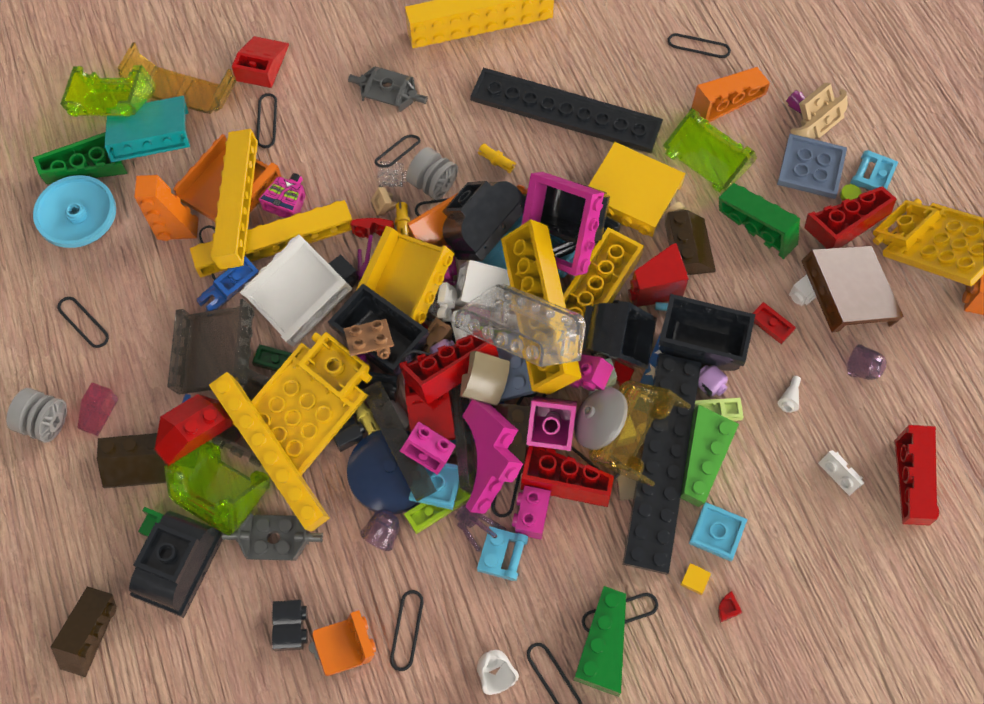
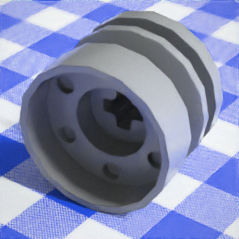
(432, 173)
(36, 415)

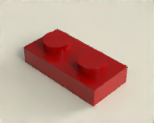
(773, 323)

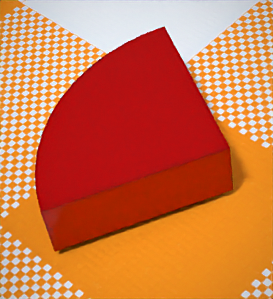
(623, 373)
(728, 607)

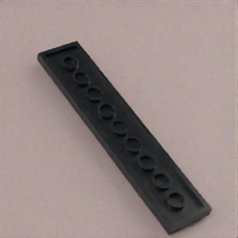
(567, 110)
(664, 460)

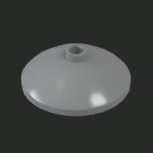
(600, 418)

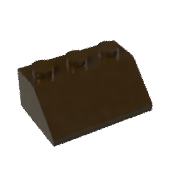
(692, 241)
(519, 418)
(129, 461)

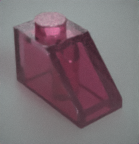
(96, 408)

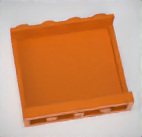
(201, 183)

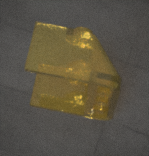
(644, 405)

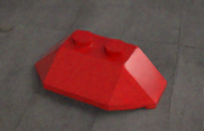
(190, 427)

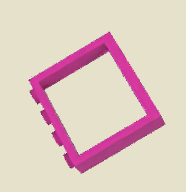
(589, 222)

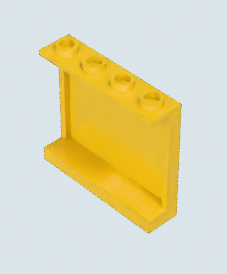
(637, 187)
(407, 272)

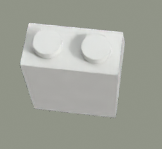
(476, 278)

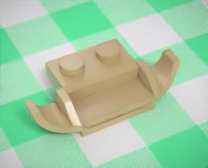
(821, 112)

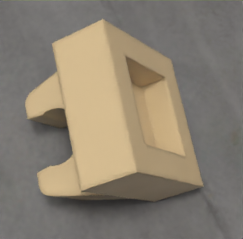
(382, 201)

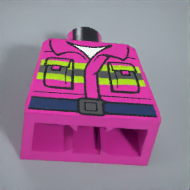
(284, 196)

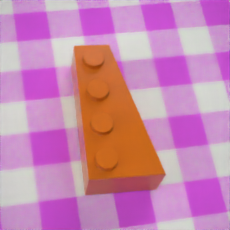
(729, 93)
(163, 210)

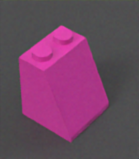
(551, 423)

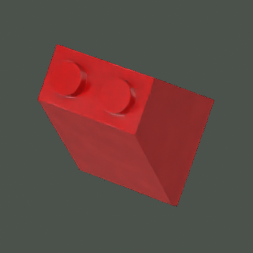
(659, 278)

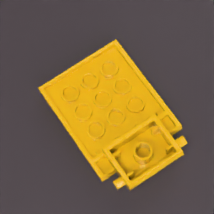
(935, 240)
(312, 397)

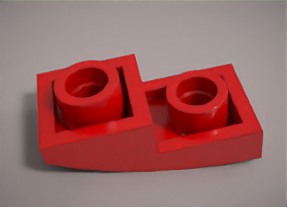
(367, 226)

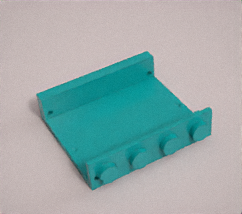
(149, 131)

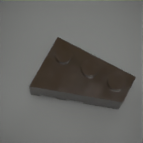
(83, 631)

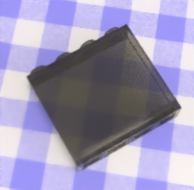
(209, 346)

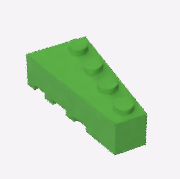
(707, 448)

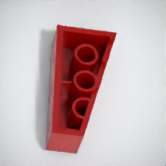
(846, 221)
(443, 370)
(917, 474)
(566, 477)

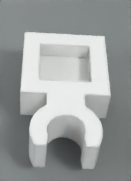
(446, 298)

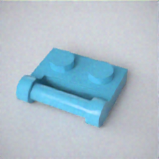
(881, 173)
(494, 554)

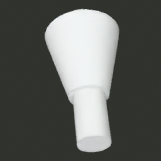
(790, 399)

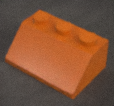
(429, 225)

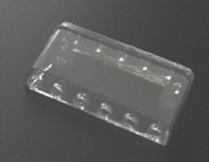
(524, 325)

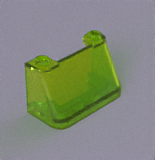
(107, 96)
(709, 151)
(214, 489)

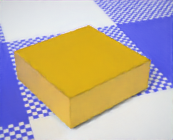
(695, 579)

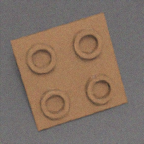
(369, 337)

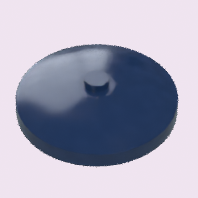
(377, 477)

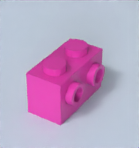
(594, 373)
(428, 448)
(532, 512)

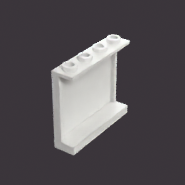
(296, 290)

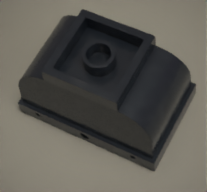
(564, 213)
(478, 215)
(369, 306)
(619, 332)
(706, 333)
(174, 562)

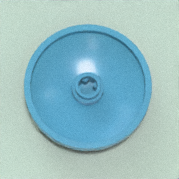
(74, 211)

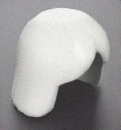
(504, 677)

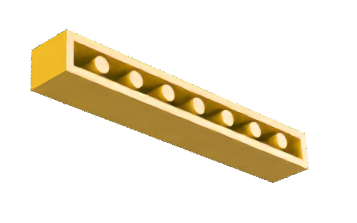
(234, 199)
(274, 237)
(269, 452)

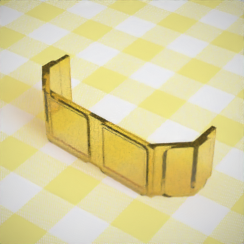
(198, 93)

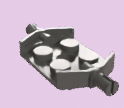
(399, 94)
(255, 532)

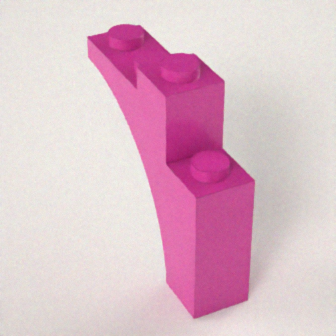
(494, 460)

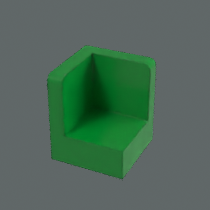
(148, 523)

